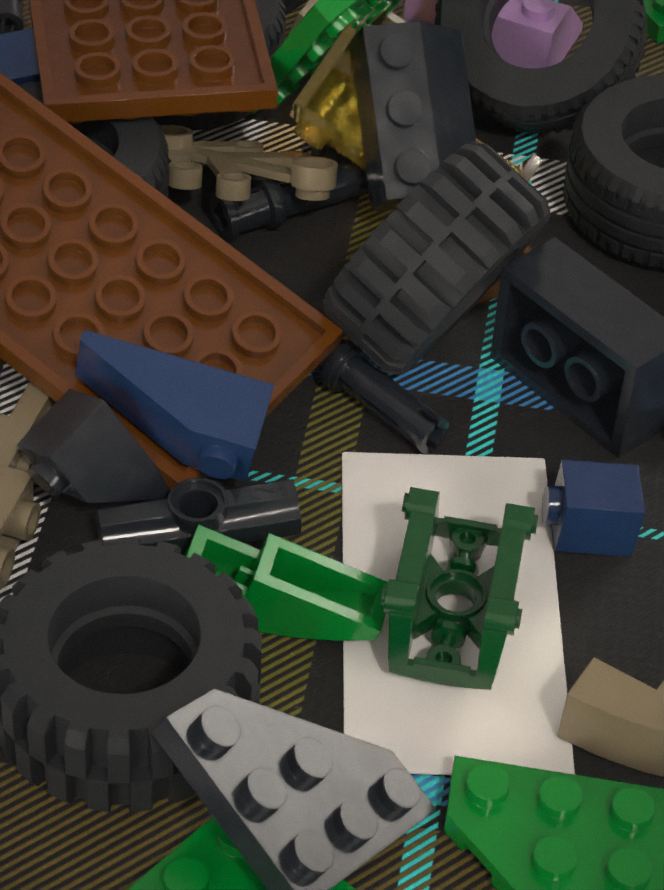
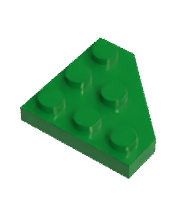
(556, 828)

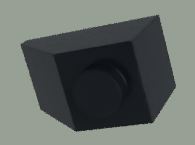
(90, 454)

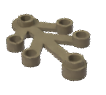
(228, 159)

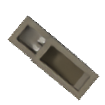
(616, 718)

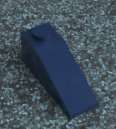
(187, 407)

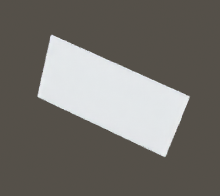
(435, 721)

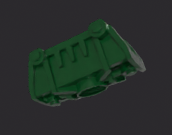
(422, 581)

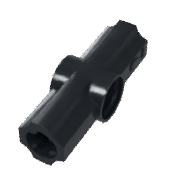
(237, 512)

